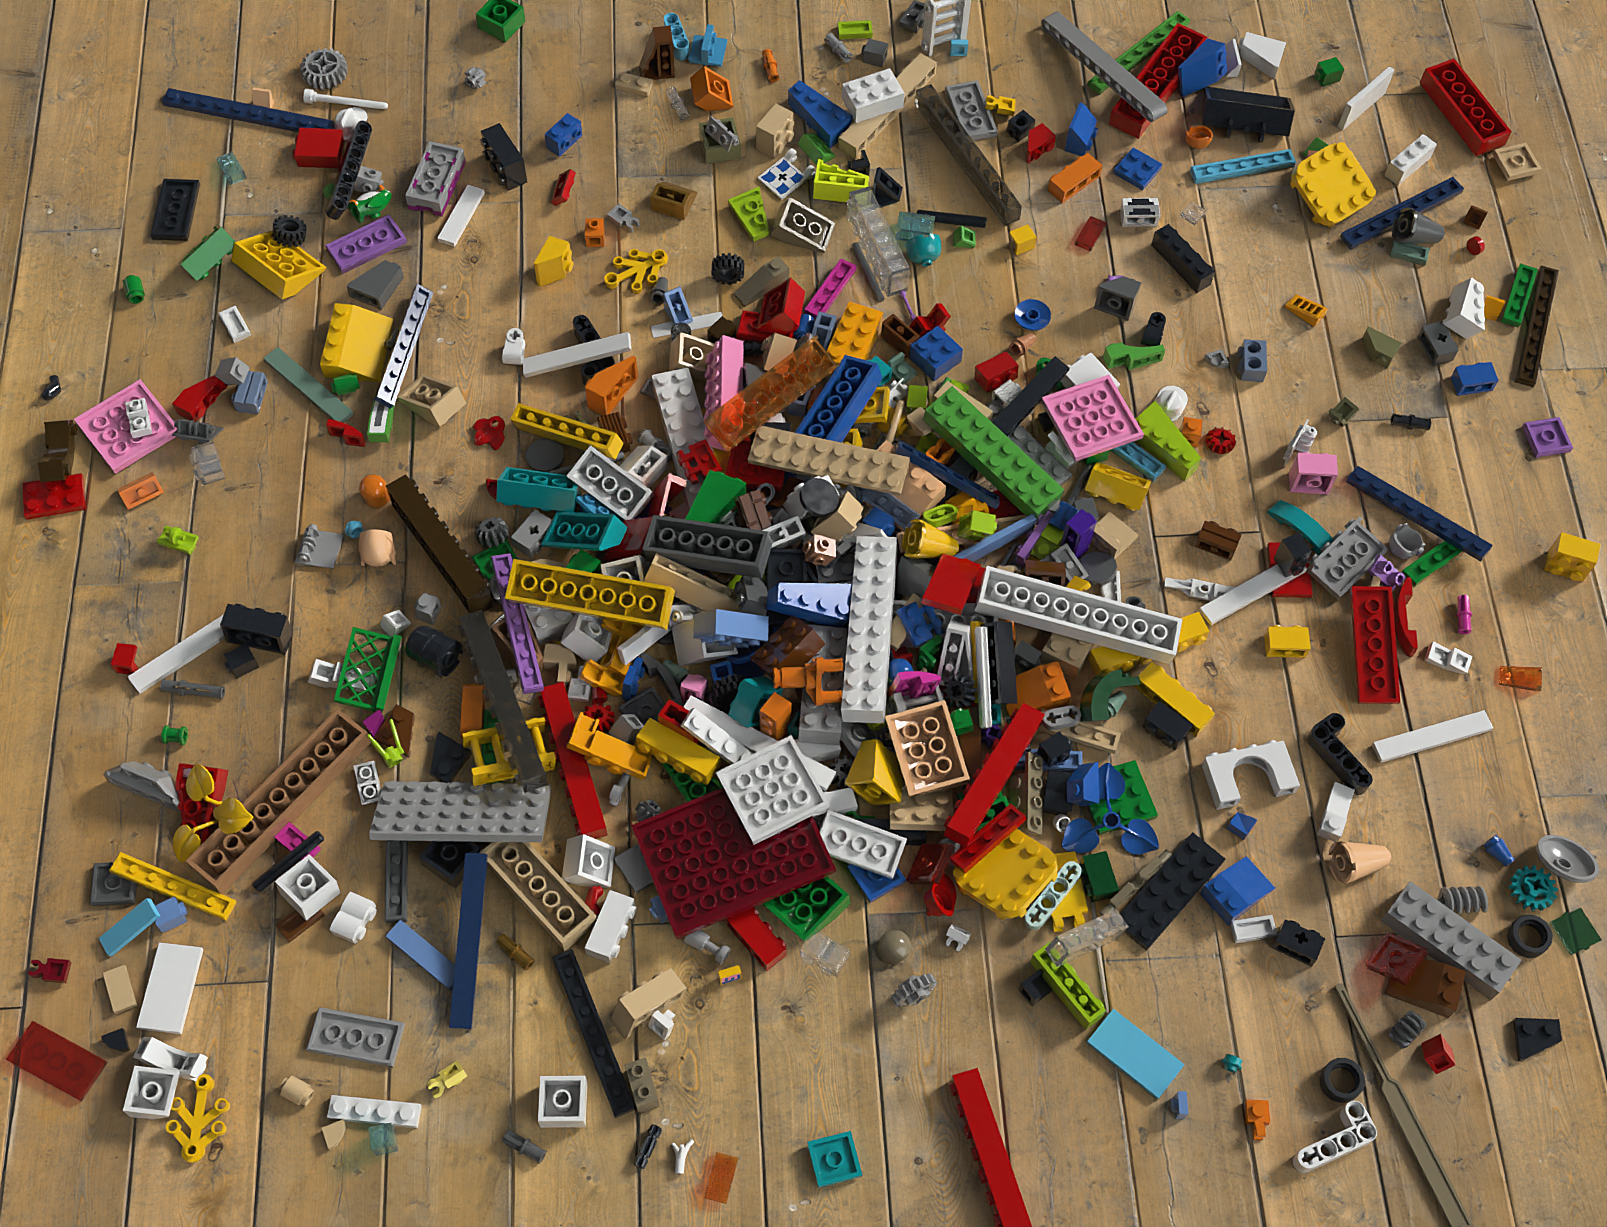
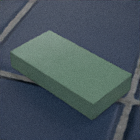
(1410, 252)

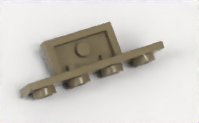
(1027, 792)

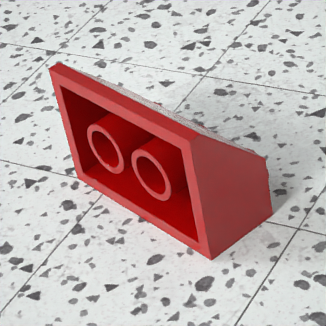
(781, 308)

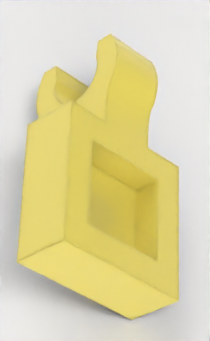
(448, 1077)

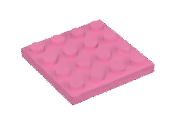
(1092, 418)
(110, 432)

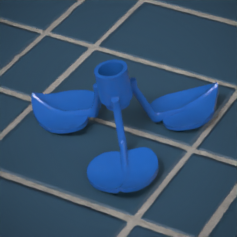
(1139, 835)

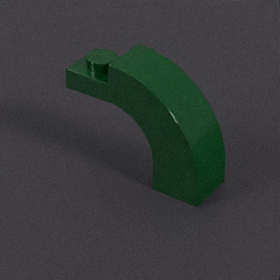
(1097, 693)

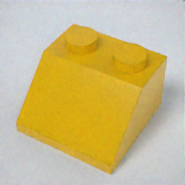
(553, 261)

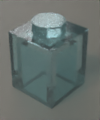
(383, 1139)

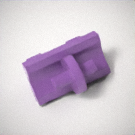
(1384, 569)

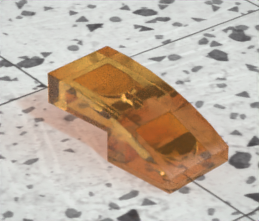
(721, 1177)

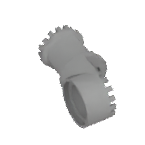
(649, 439)

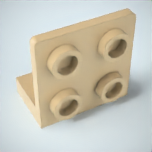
(1112, 535)

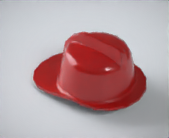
(941, 898)

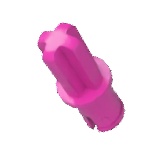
(1464, 614)

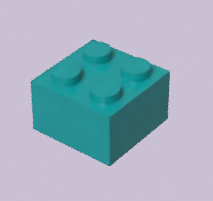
(750, 699)

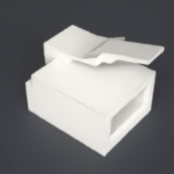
(1058, 450)

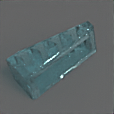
(233, 176)

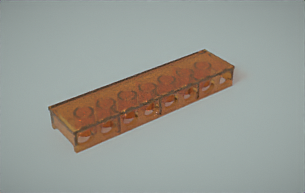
(770, 394)

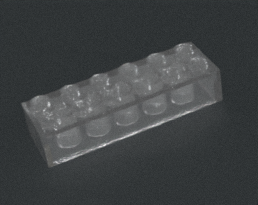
(878, 241)

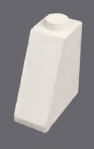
(1262, 52)

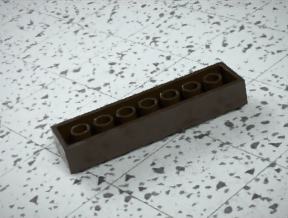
(440, 545)

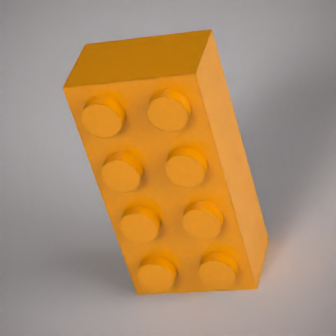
(855, 333)

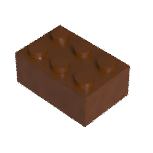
(788, 647)

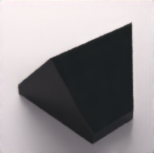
(885, 188)

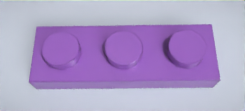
(1023, 551)

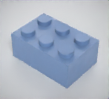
(730, 628)

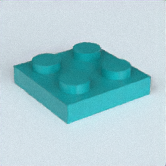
(834, 1159)

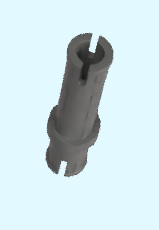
(169, 686)

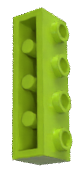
(1069, 988)

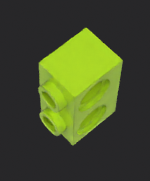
(977, 525)

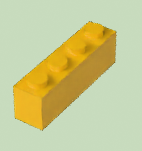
(1161, 687)
(678, 751)

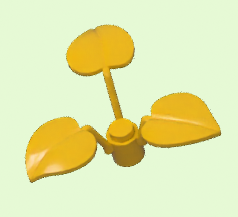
(228, 814)

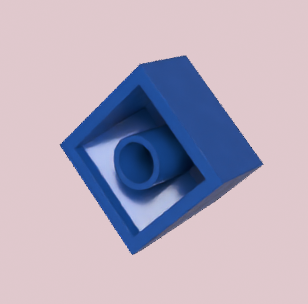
(1081, 131)

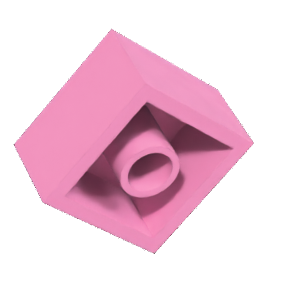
(1313, 473)

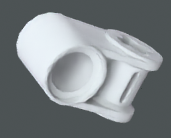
(514, 347)

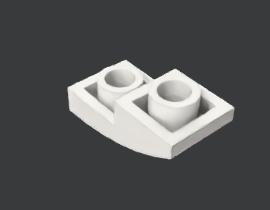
(138, 418)
(368, 782)

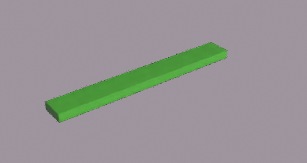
(1142, 48)

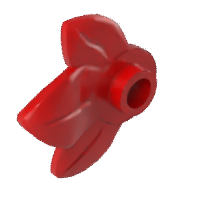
(487, 433)

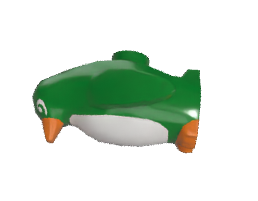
(369, 204)

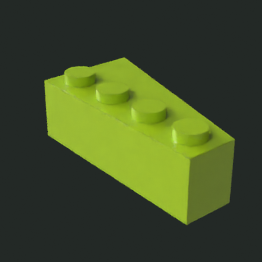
(1166, 442)

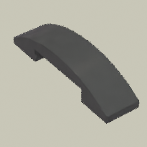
(655, 668)

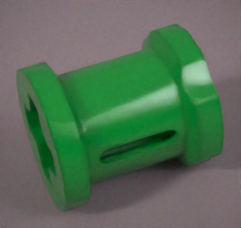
(176, 735)

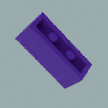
(1079, 532)

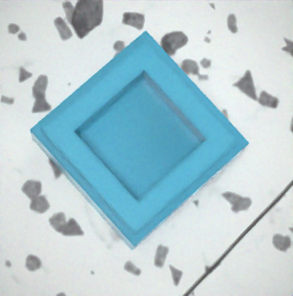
(958, 47)

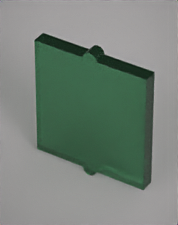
(1576, 931)

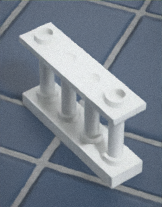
(959, 23)

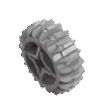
(323, 68)

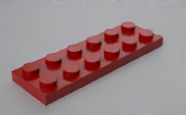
(1374, 645)

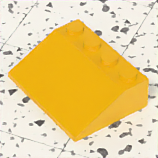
(276, 267)
(356, 343)

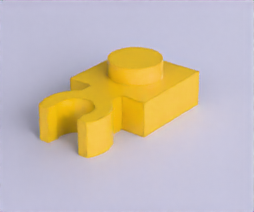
(1003, 105)

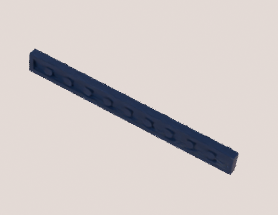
(243, 111)

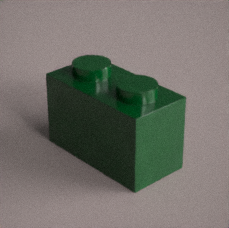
(1098, 876)

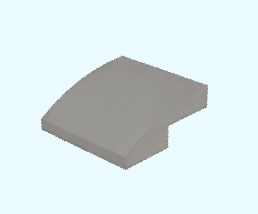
(1072, 564)

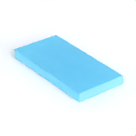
(1135, 1054)

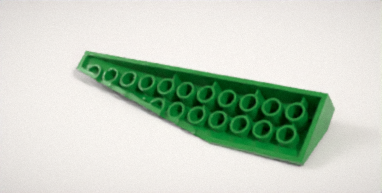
(801, 910)

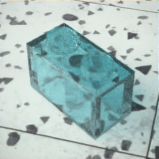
(914, 224)

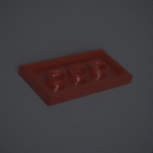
(56, 1061)

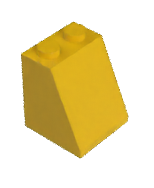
(876, 774)

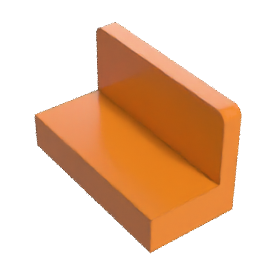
(140, 490)

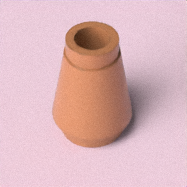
(1022, 344)

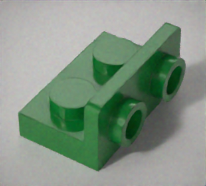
(929, 654)

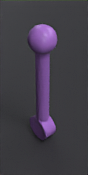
(902, 294)

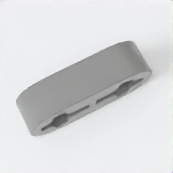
(1060, 715)

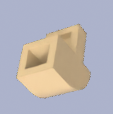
(560, 659)

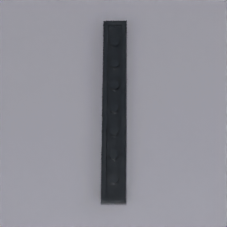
(594, 1033)

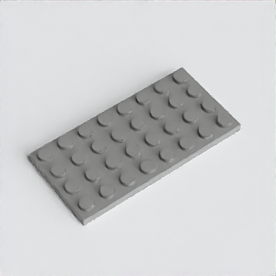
(460, 812)

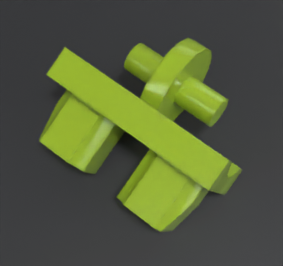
(177, 539)

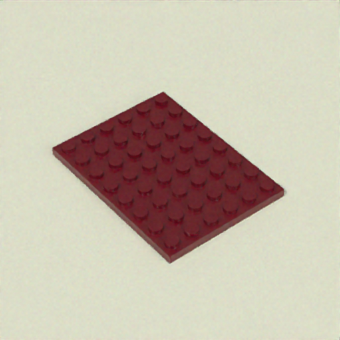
(713, 870)

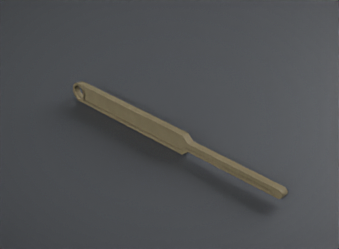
(1409, 1125)

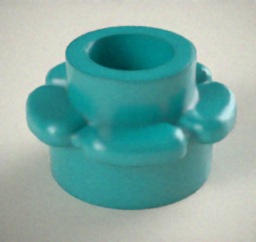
(1232, 1063)

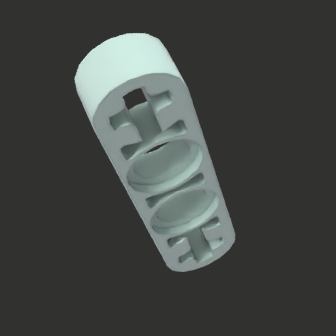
(1051, 894)

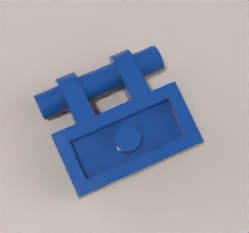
(916, 625)

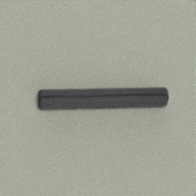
(957, 219)
(288, 861)

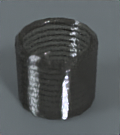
(680, 327)

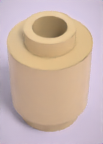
(296, 1091)

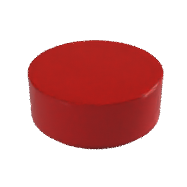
(1475, 245)

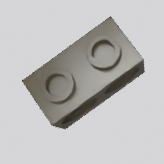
(642, 1085)

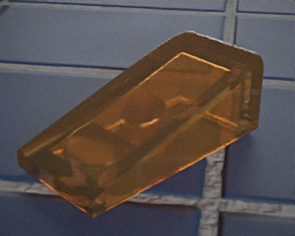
(1521, 677)

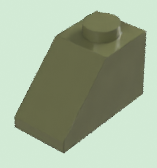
(1380, 347)

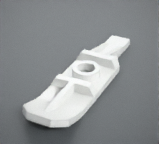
(1192, 588)

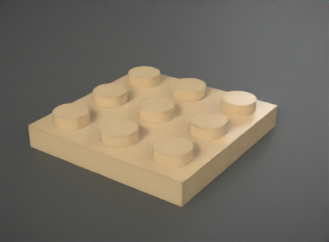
(921, 811)

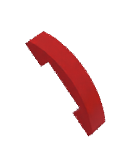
(1406, 637)

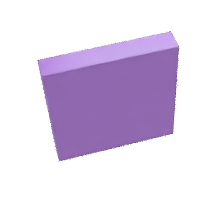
(1547, 437)

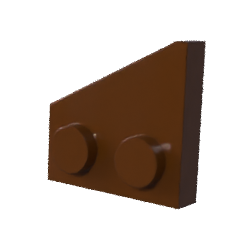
(403, 722)

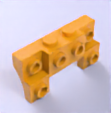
(610, 672)
(607, 750)

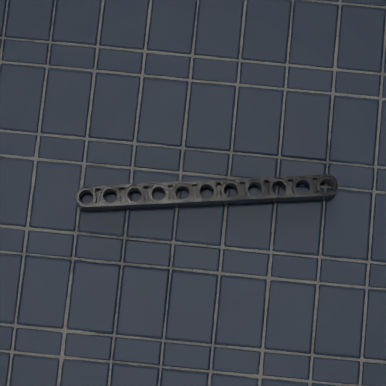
(1015, 413)

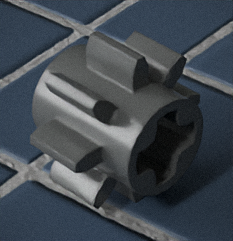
(646, 810)

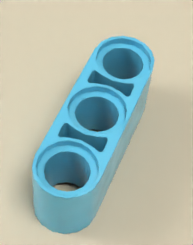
(680, 40)

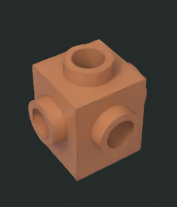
(819, 550)

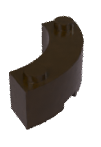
(61, 446)

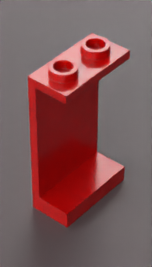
(664, 492)

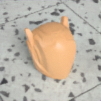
(376, 548)

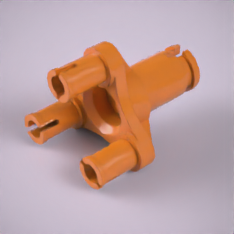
(810, 679)

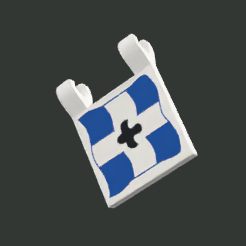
(784, 177)

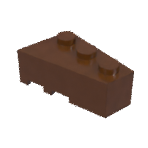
(658, 55)

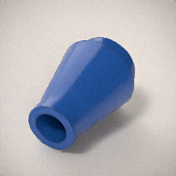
(1497, 848)

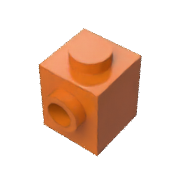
(594, 232)
(1191, 430)

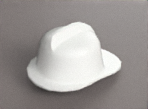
(348, 119)
(1172, 401)

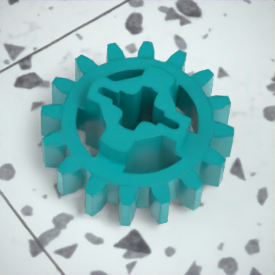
(1524, 889)

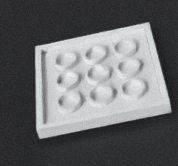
(772, 789)

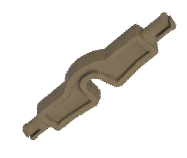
(1141, 878)

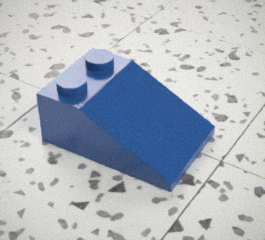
(1203, 67)
(1236, 890)

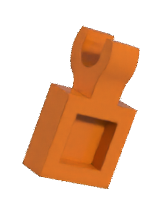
(1257, 1114)

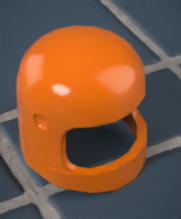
(374, 491)

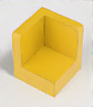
(1024, 239)

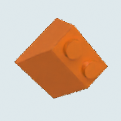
(711, 90)

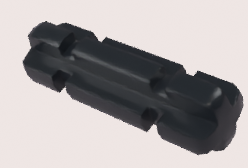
(647, 1146)

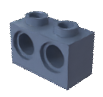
(1252, 360)

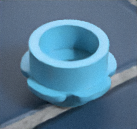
(353, 529)

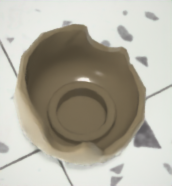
(894, 946)

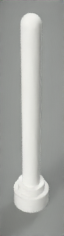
(311, 96)

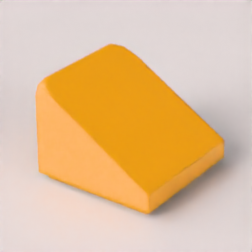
(1492, 307)

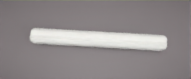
(983, 677)

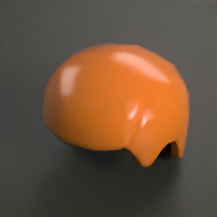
(1199, 137)

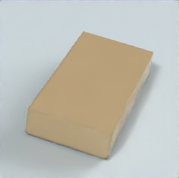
(120, 989)

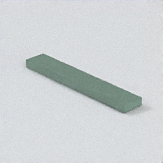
(308, 386)

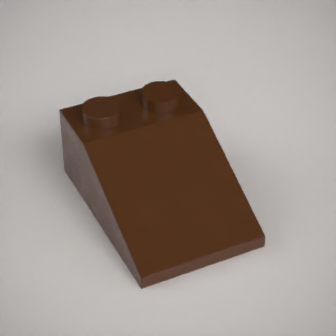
(1432, 988)

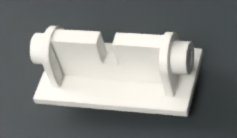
(897, 391)
(682, 613)

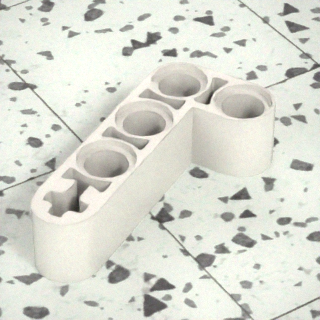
(1333, 1143)

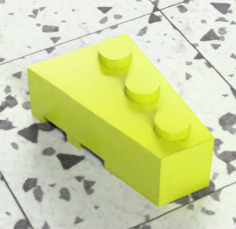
(835, 184)

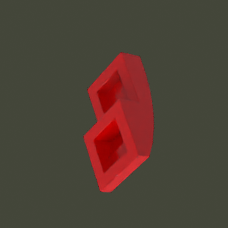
(350, 434)

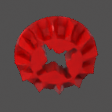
(1212, 440)

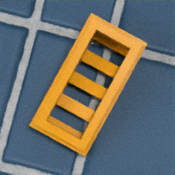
(1309, 317)

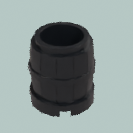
(434, 650)

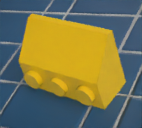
(1117, 486)

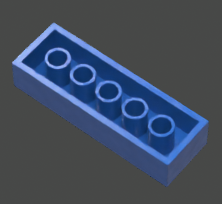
(841, 400)

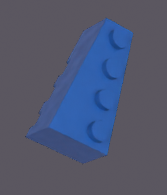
(819, 113)

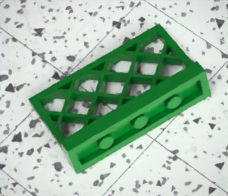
(385, 675)

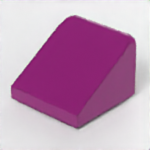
(373, 723)

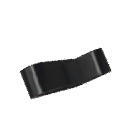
(584, 332)
(1343, 755)

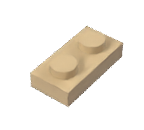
(634, 84)

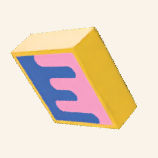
(729, 975)

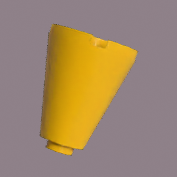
(927, 541)

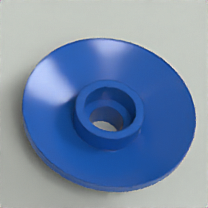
(1032, 309)

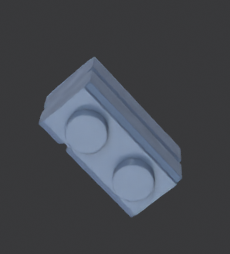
(250, 393)

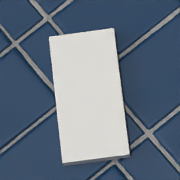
(1365, 98)
(862, 844)
(170, 988)

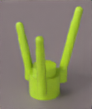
(390, 755)

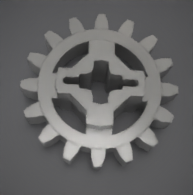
(914, 990)

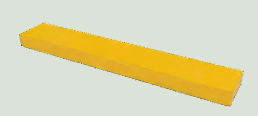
(173, 886)

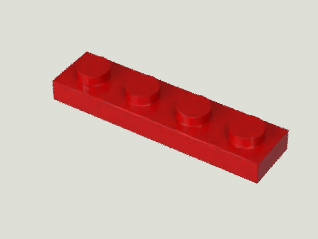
(988, 838)

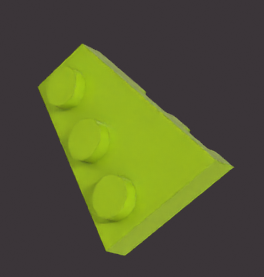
(750, 212)

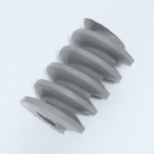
(1464, 897)

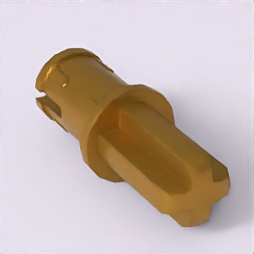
(515, 951)

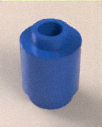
(806, 326)

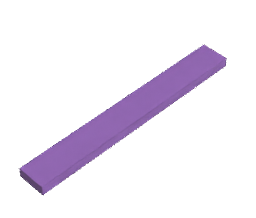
(517, 629)

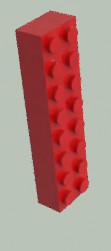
(1159, 76)

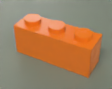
(1074, 177)
(775, 717)

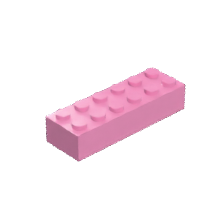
(723, 378)

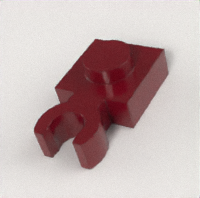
(53, 971)

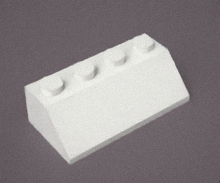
(610, 484)

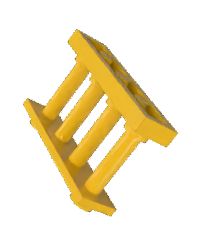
(501, 770)

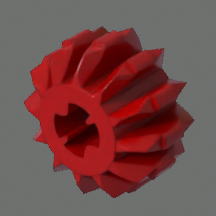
(602, 713)

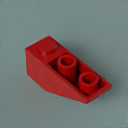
(198, 397)

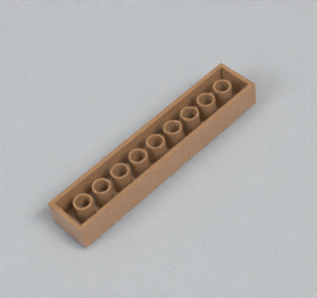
(281, 800)

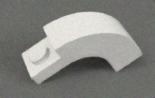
(166, 1057)

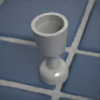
(700, 940)

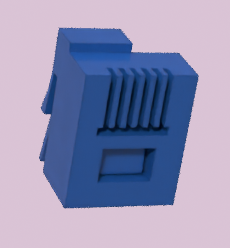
(1063, 515)

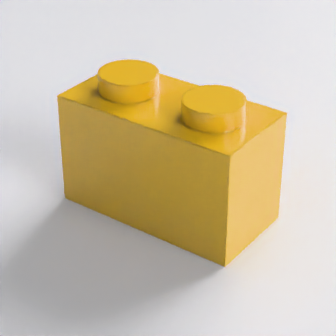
(1287, 641)

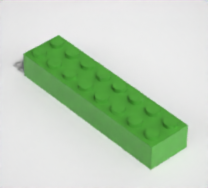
(992, 453)

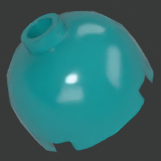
(923, 250)

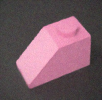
(694, 686)

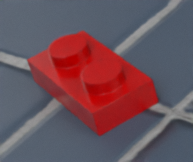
(563, 186)

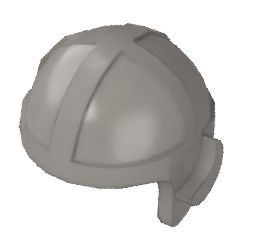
(1406, 542)

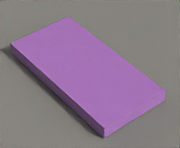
(366, 244)

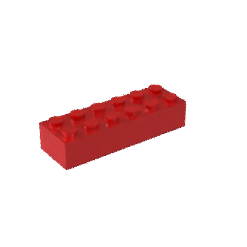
(1465, 107)

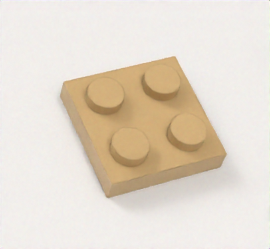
(1517, 161)

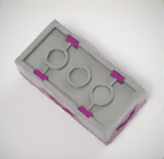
(435, 178)

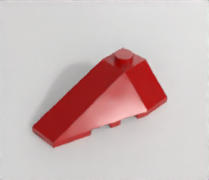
(199, 812)

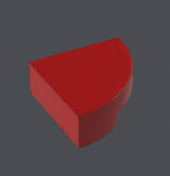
(492, 487)

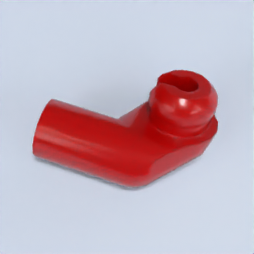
(592, 898)

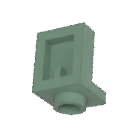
(901, 369)

